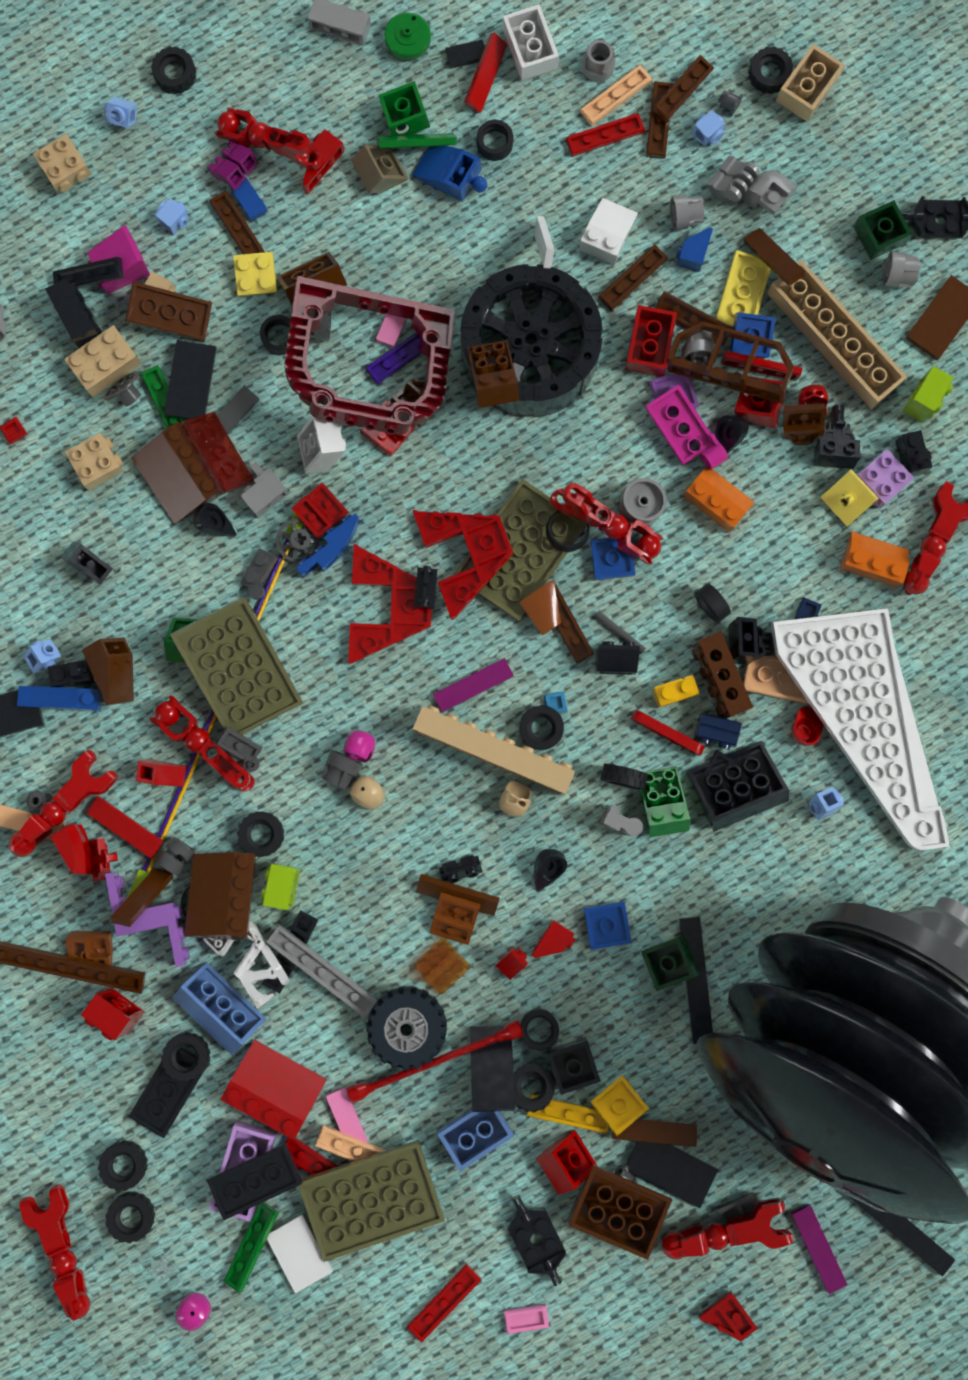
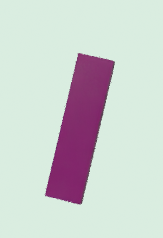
(473, 685)
(819, 1249)

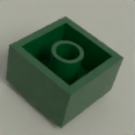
(882, 230)
(670, 962)

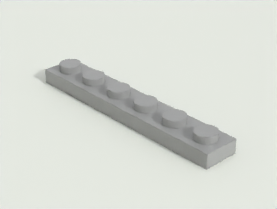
(322, 970)

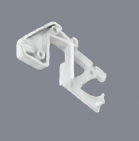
(249, 977)

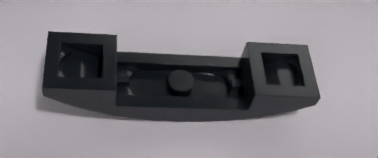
(302, 929)

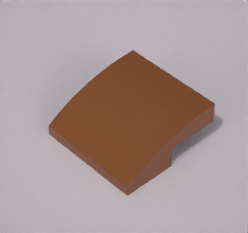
(454, 918)

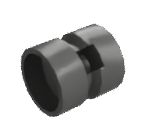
(174, 857)

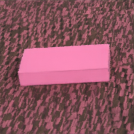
(390, 330)
(526, 1319)

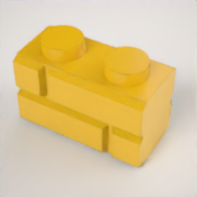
(675, 691)

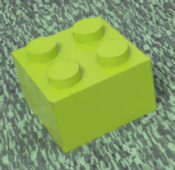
(928, 394)
(280, 886)

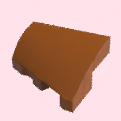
(543, 607)

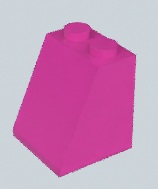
(124, 246)

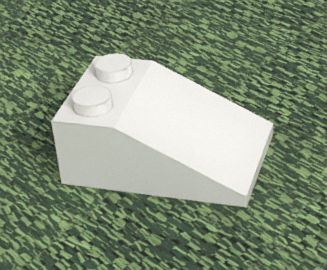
(607, 231)

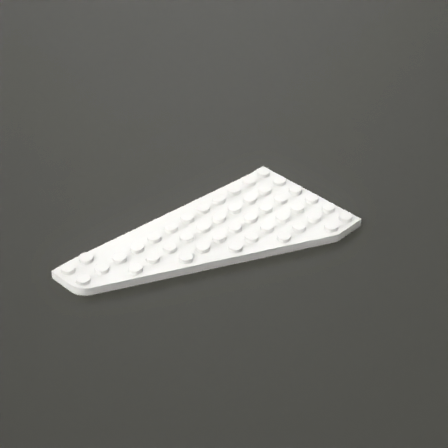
(858, 691)

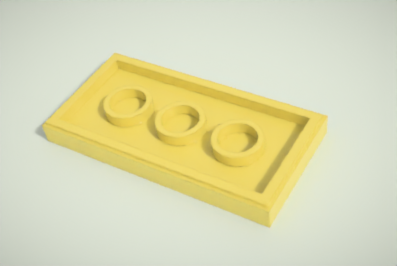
(743, 287)

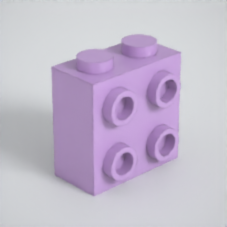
(885, 477)

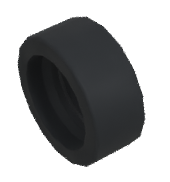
(499, 126)
(266, 326)
(712, 603)
(554, 1033)

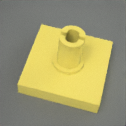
(849, 497)

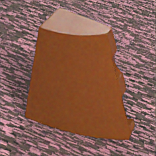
(90, 945)

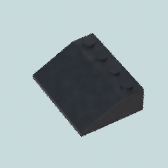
(747, 789)

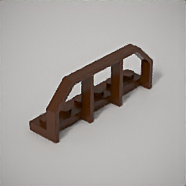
(718, 376)

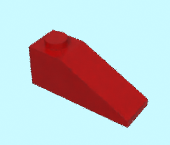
(331, 150)

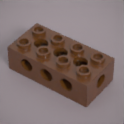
(724, 665)

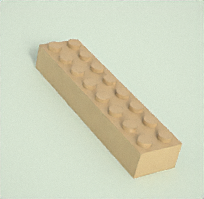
(838, 337)
(493, 750)

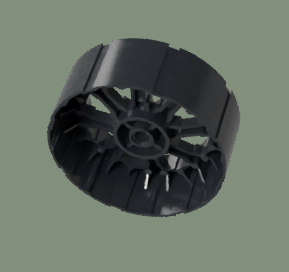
(555, 285)

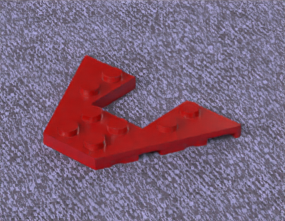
(486, 544)
(405, 618)

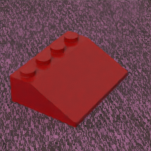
(273, 1089)

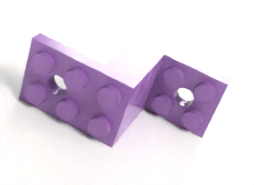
(151, 918)

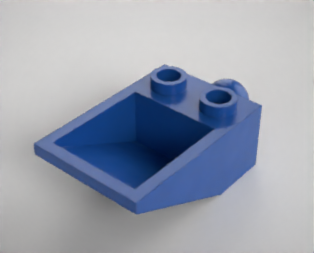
(446, 171)

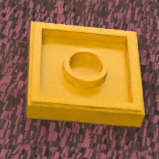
(619, 1105)

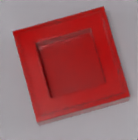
(13, 430)

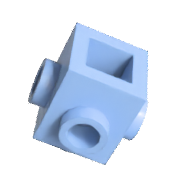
(42, 655)

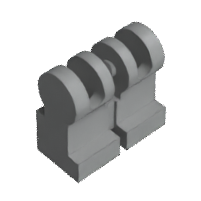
(732, 179)
(617, 822)

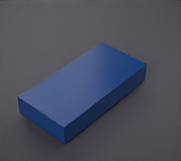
(249, 200)

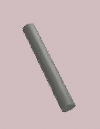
(617, 630)

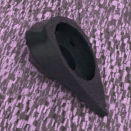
(731, 431)
(212, 521)
(548, 867)

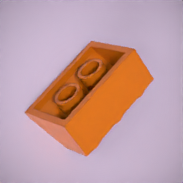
(718, 499)
(875, 559)

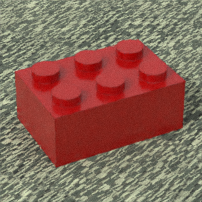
(650, 341)
(112, 1014)

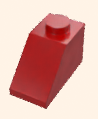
(554, 940)

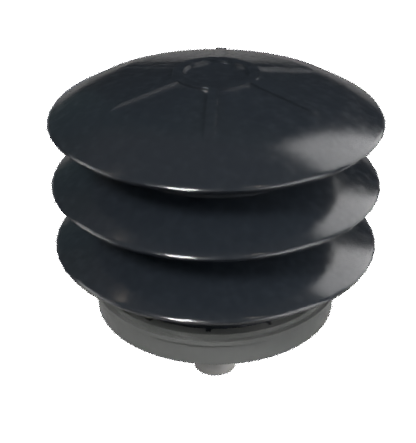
(859, 1055)

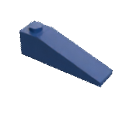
(60, 698)

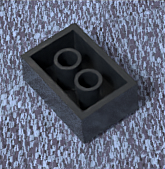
(73, 312)

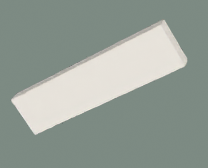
(544, 242)

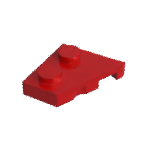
(729, 1317)

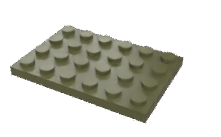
(533, 557)
(237, 667)
(371, 1200)

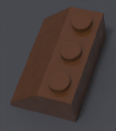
(321, 268)

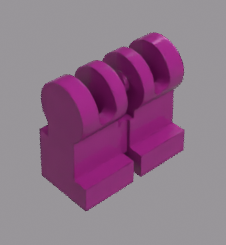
(238, 160)

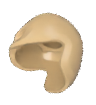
(371, 797)
(515, 799)

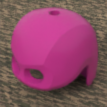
(360, 744)
(199, 1305)

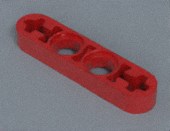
(667, 732)

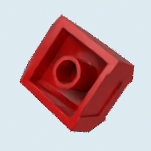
(74, 848)

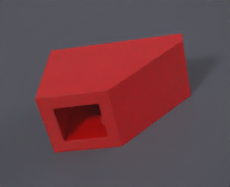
(160, 773)
(512, 962)

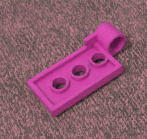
(709, 450)

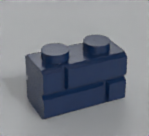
(717, 730)

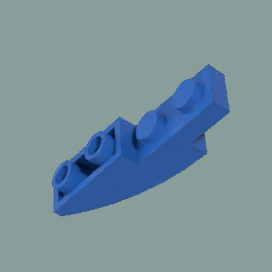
(337, 542)

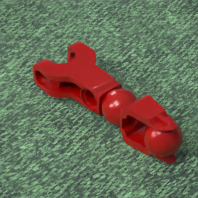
(287, 144)
(615, 526)
(933, 547)
(198, 741)
(66, 800)
(735, 1231)
(56, 1243)

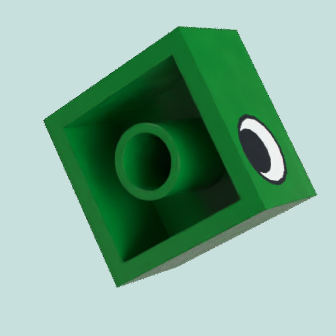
(404, 110)

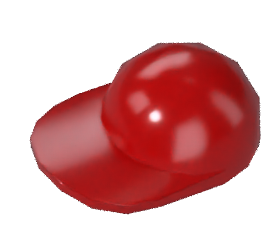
(806, 727)

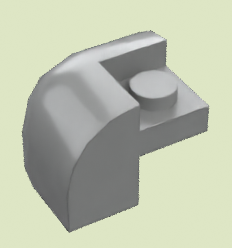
(770, 191)

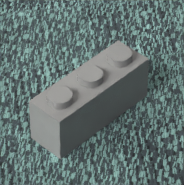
(339, 21)

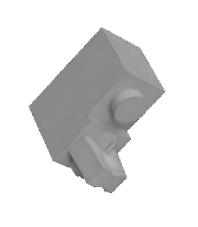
(265, 492)

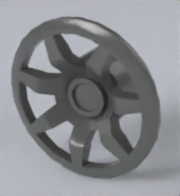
(126, 392)
(298, 540)

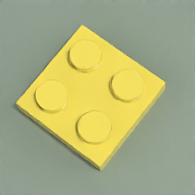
(255, 274)

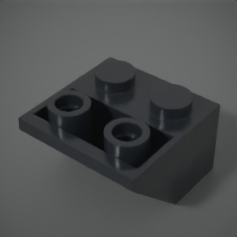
(617, 658)

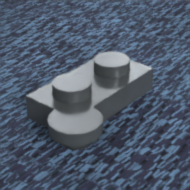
(258, 573)
(241, 747)

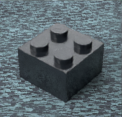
(573, 1065)

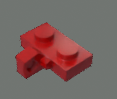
(101, 859)

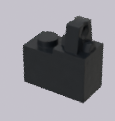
(913, 453)
(86, 562)
(70, 674)

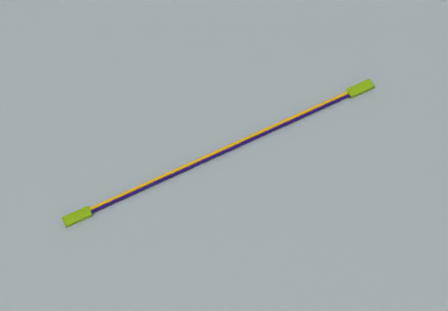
(142, 874)

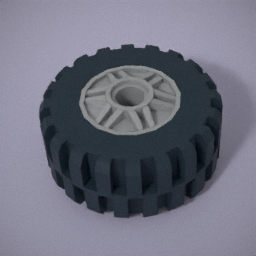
(400, 1047)

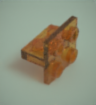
(442, 965)

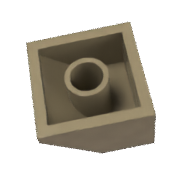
(378, 168)

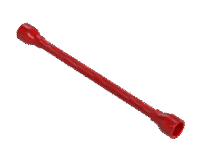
(360, 1090)

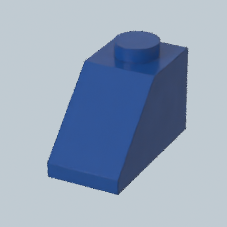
(694, 250)

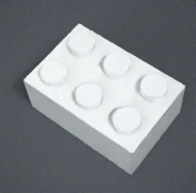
(530, 42)
(320, 444)

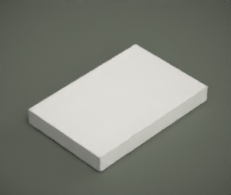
(298, 1253)

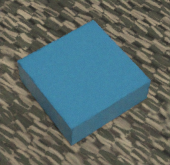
(556, 701)

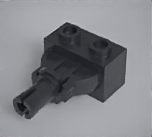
(837, 444)
(748, 641)

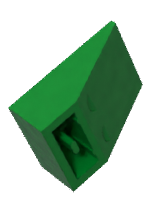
(664, 803)

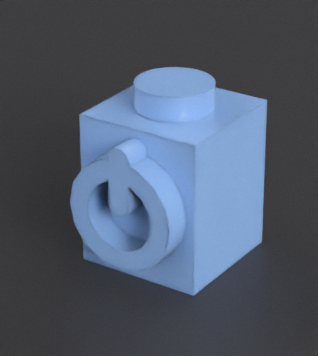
(120, 112)
(709, 128)
(172, 215)
(826, 803)

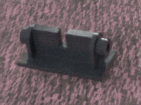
(425, 587)
(452, 873)

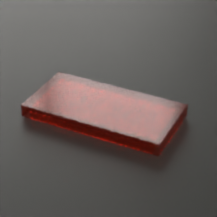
(217, 452)

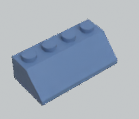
(219, 1008)

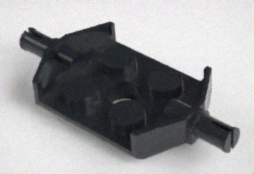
(953, 211)
(540, 1257)

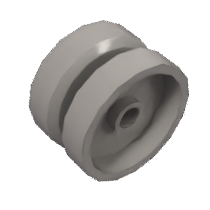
(646, 492)

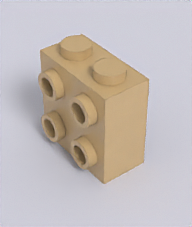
(62, 164)
(95, 461)

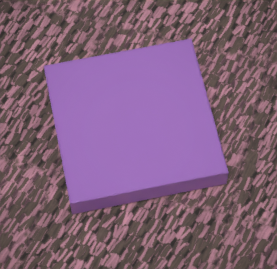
(665, 383)

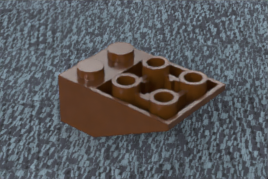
(493, 374)
(112, 669)

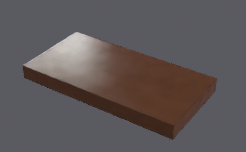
(168, 311)
(941, 319)

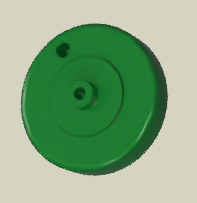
(407, 36)

